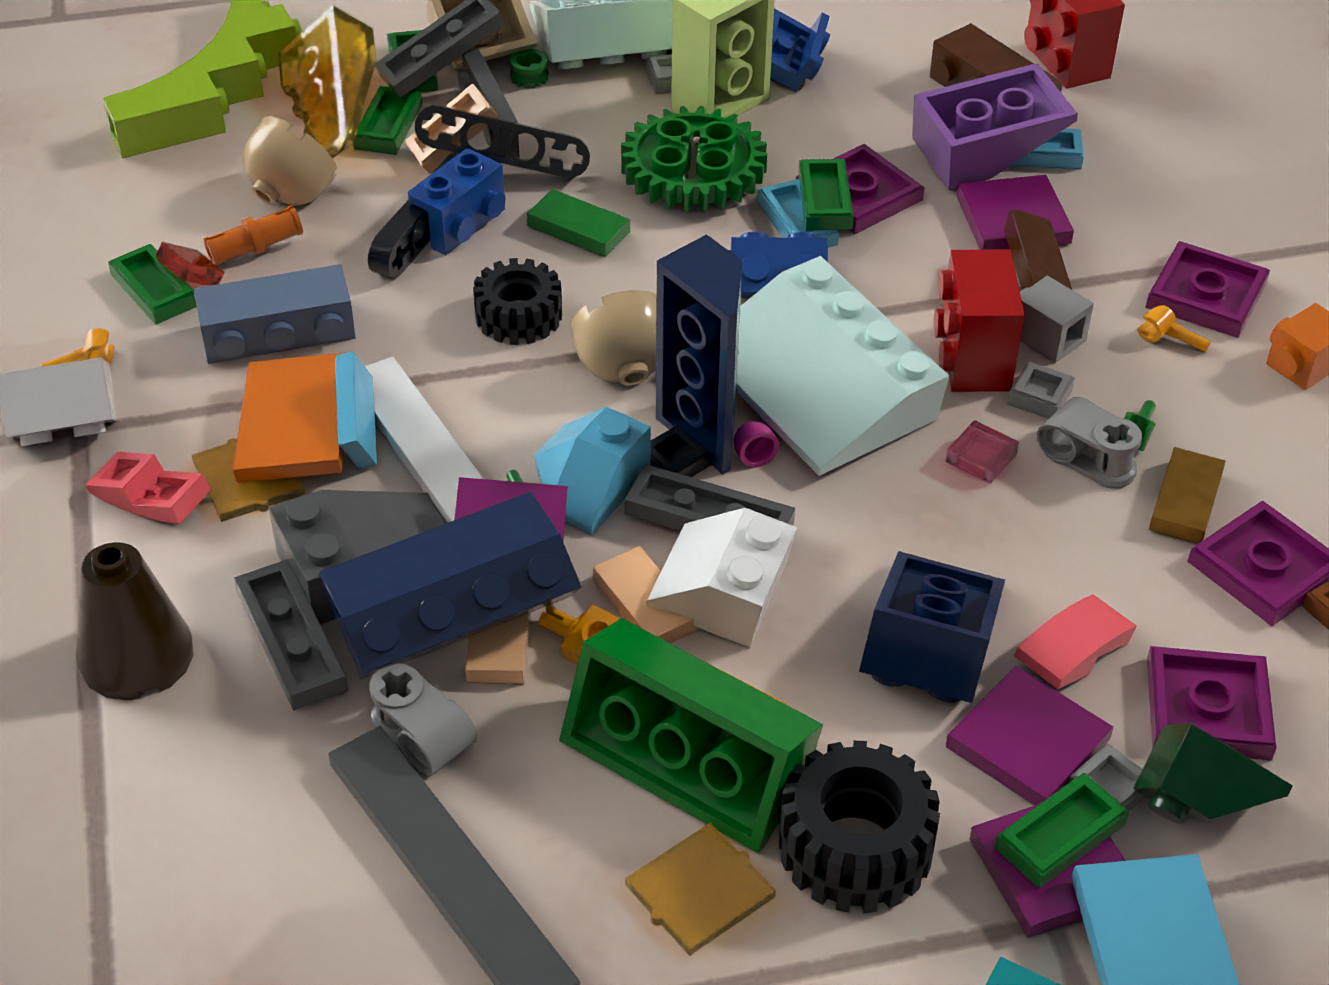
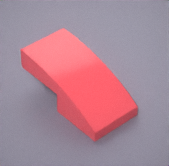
(143, 487)
(1073, 640)

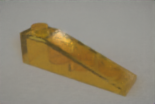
(329, 77)

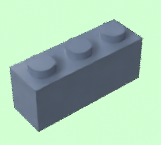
(274, 313)

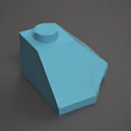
(598, 463)

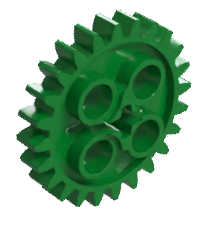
(727, 158)

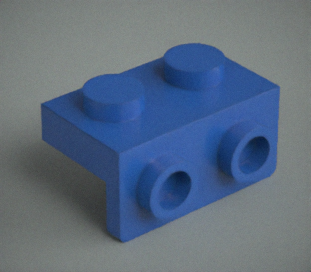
(797, 49)
(460, 198)
(769, 256)

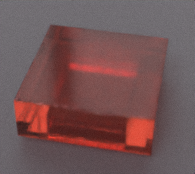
(189, 264)

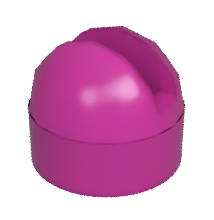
(755, 444)

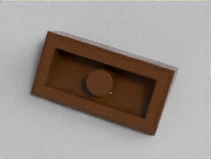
(1034, 249)

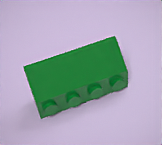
(686, 731)

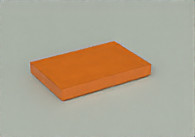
(288, 420)

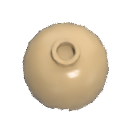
(285, 166)
(618, 337)

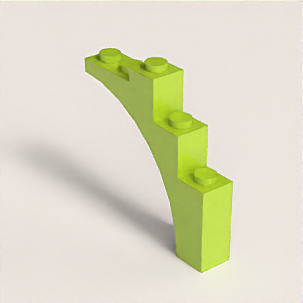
(198, 93)

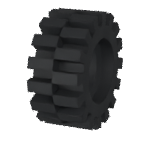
(517, 319)

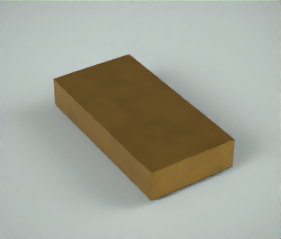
(1187, 495)

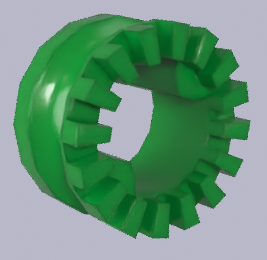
(529, 68)

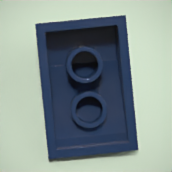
(932, 628)

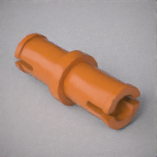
(253, 235)

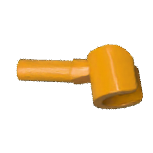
(1162, 322)
(94, 347)

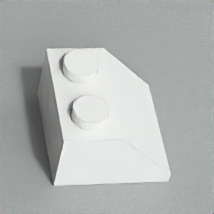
(57, 399)
(725, 572)

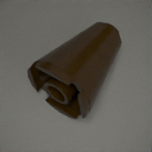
(127, 626)

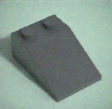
(341, 526)

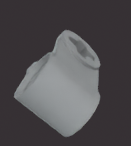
(1089, 437)
(419, 718)

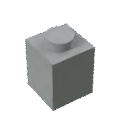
(1054, 318)

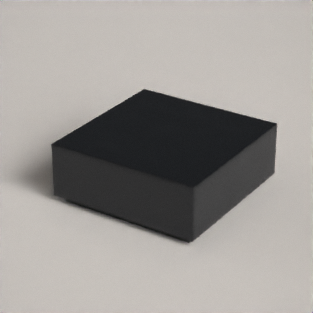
(679, 453)

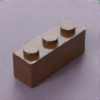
(972, 55)

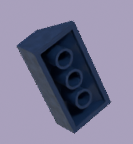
(699, 344)
(449, 583)

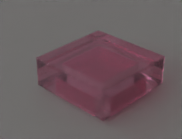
(982, 451)

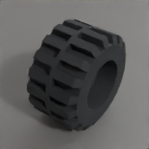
(852, 865)

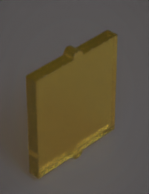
(235, 498)
(700, 888)

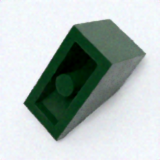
(1203, 777)

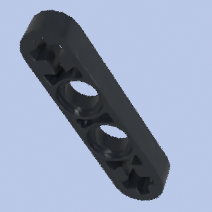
(501, 147)
(401, 238)

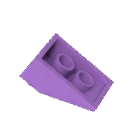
(988, 123)

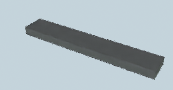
(447, 864)

